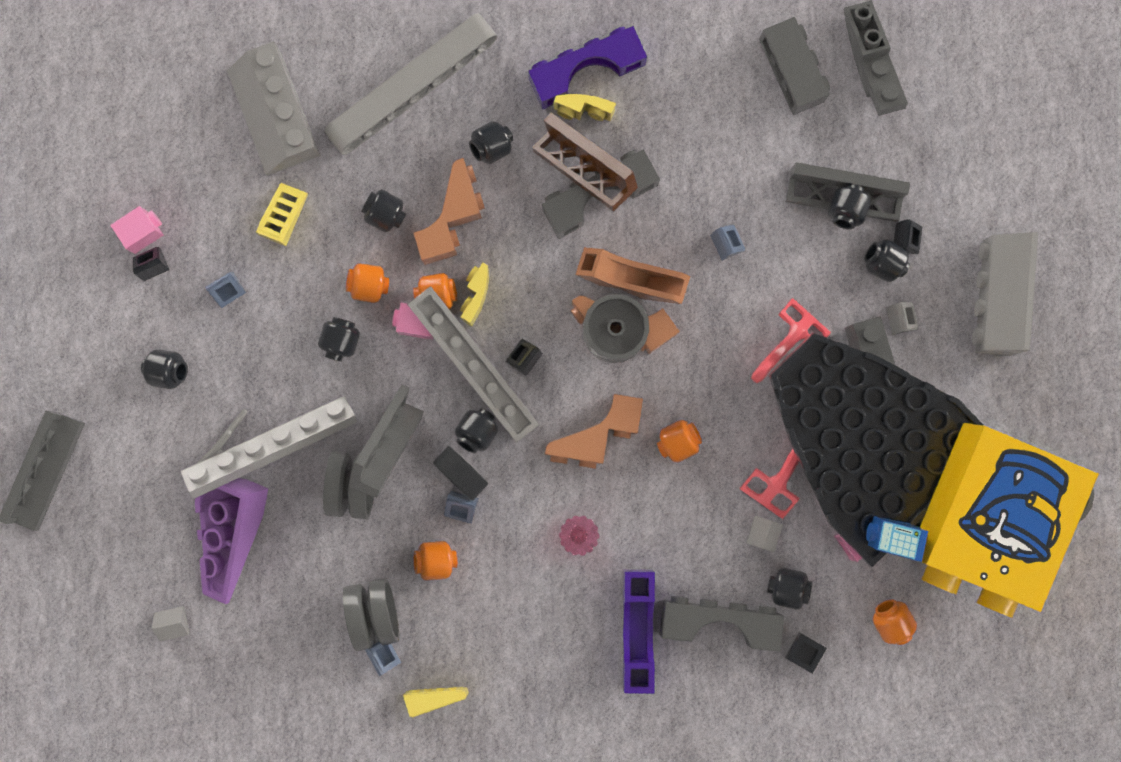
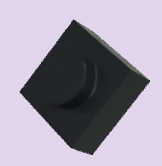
(805, 652)

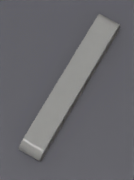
(410, 84)

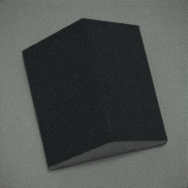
(908, 235)
(149, 264)
(524, 357)

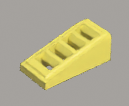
(268, 218)
(427, 700)

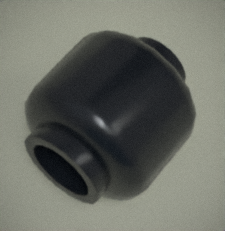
(491, 142)
(849, 207)
(383, 211)
(887, 260)
(338, 338)
(164, 369)
(476, 430)
(790, 588)

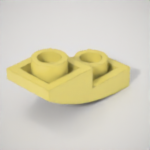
(573, 106)
(478, 285)

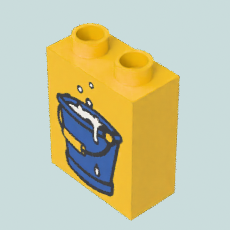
(1002, 519)

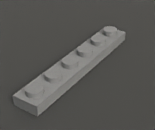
(473, 364)
(268, 447)

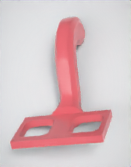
(797, 332)
(776, 485)

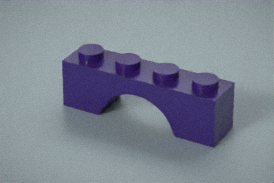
(619, 52)
(638, 631)

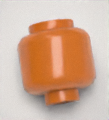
(367, 283)
(441, 285)
(679, 441)
(434, 560)
(894, 622)

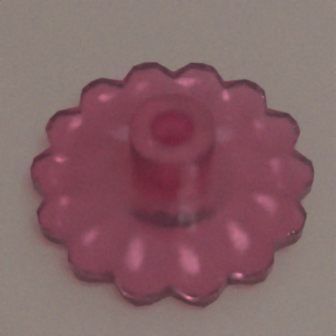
(579, 535)

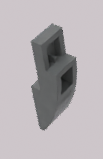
(873, 59)

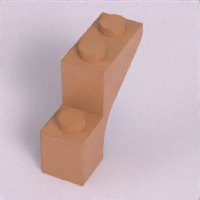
(459, 208)
(633, 277)
(660, 325)
(591, 443)

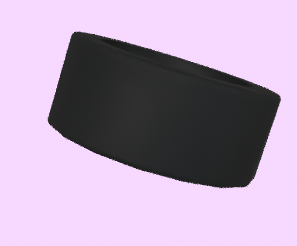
(460, 473)

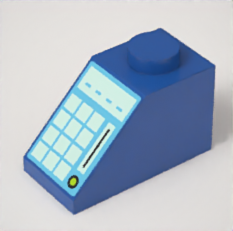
(897, 538)

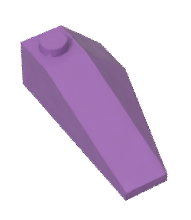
(228, 528)

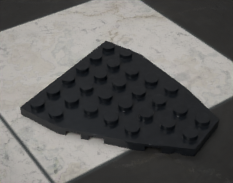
(865, 435)

